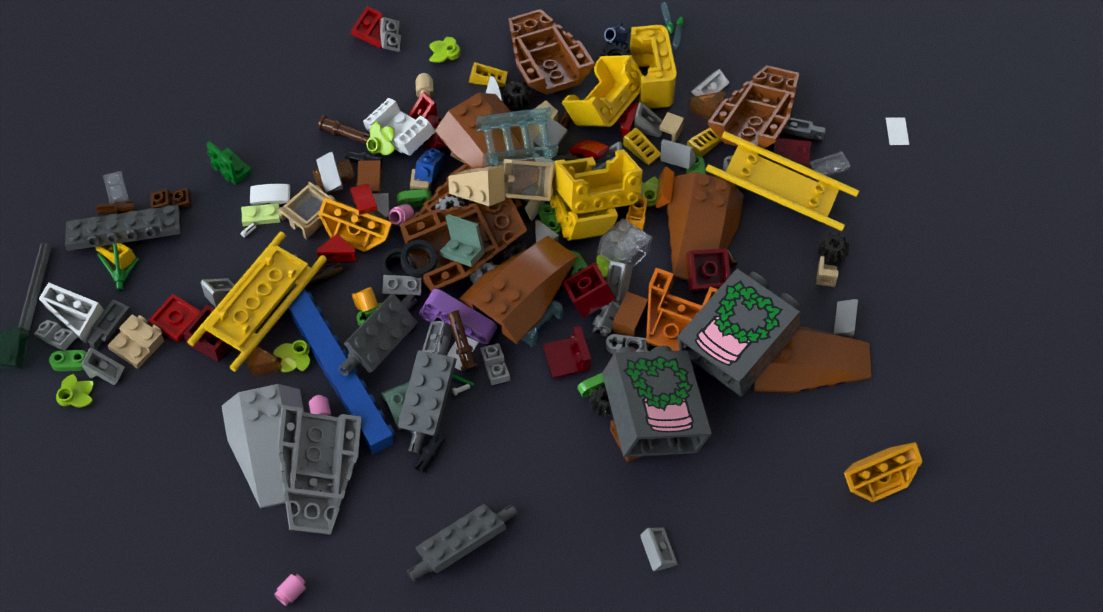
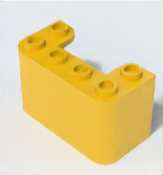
(652, 49)
(616, 90)
(602, 188)
(586, 224)

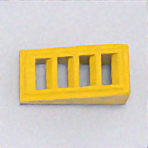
(479, 70)
(635, 137)
(705, 148)
(125, 254)

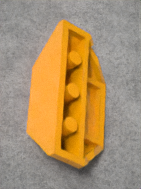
(358, 230)
(884, 472)

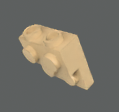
(136, 340)

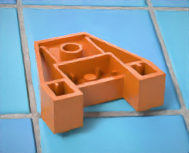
(668, 313)

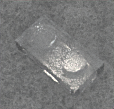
(830, 164)
(115, 187)

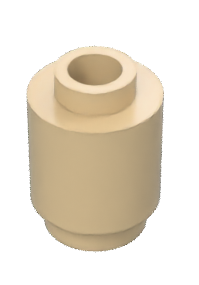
(424, 83)

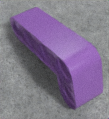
(474, 323)

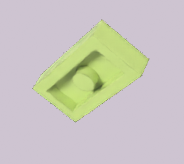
(260, 214)

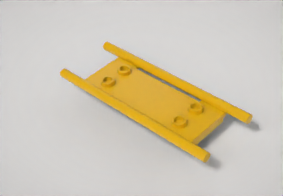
(780, 183)
(256, 297)

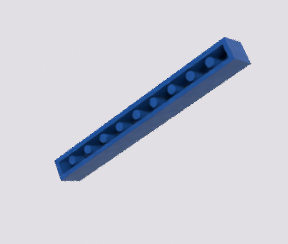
(348, 388)

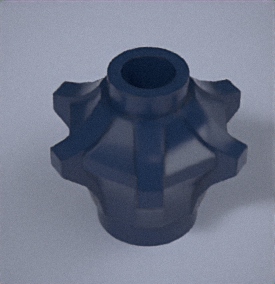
(616, 34)

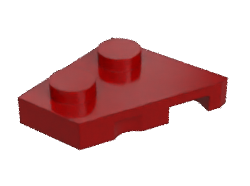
(368, 27)

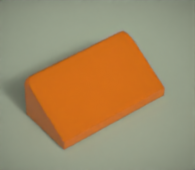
(665, 187)

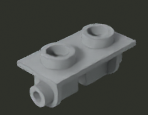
(401, 285)
(602, 321)

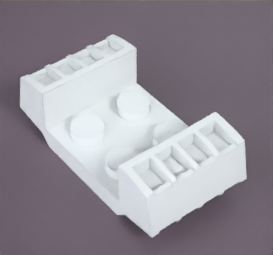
(408, 131)

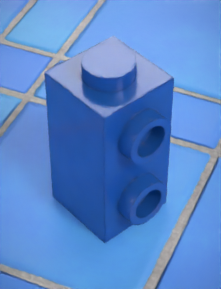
(429, 165)

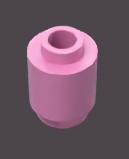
(400, 214)
(320, 405)
(290, 589)

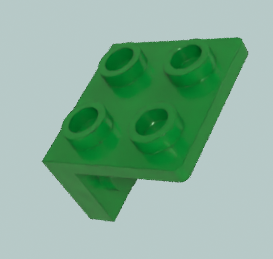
(228, 164)

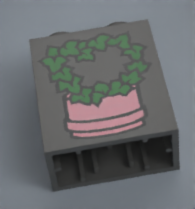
(740, 330)
(655, 402)

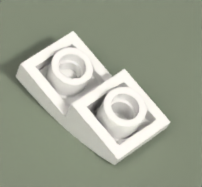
(269, 194)

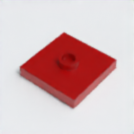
(174, 317)

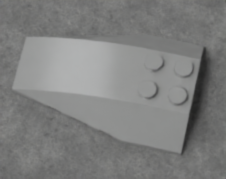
(253, 435)
(316, 465)

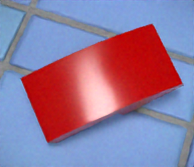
(589, 149)
(363, 199)

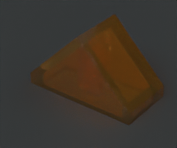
(706, 104)
(262, 362)

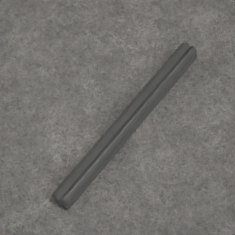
(35, 286)

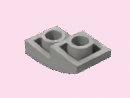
(389, 34)
(55, 335)
(495, 364)

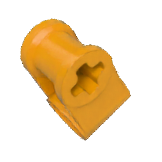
(636, 215)
(365, 299)

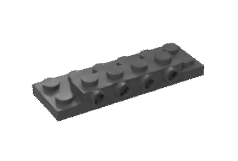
(122, 227)

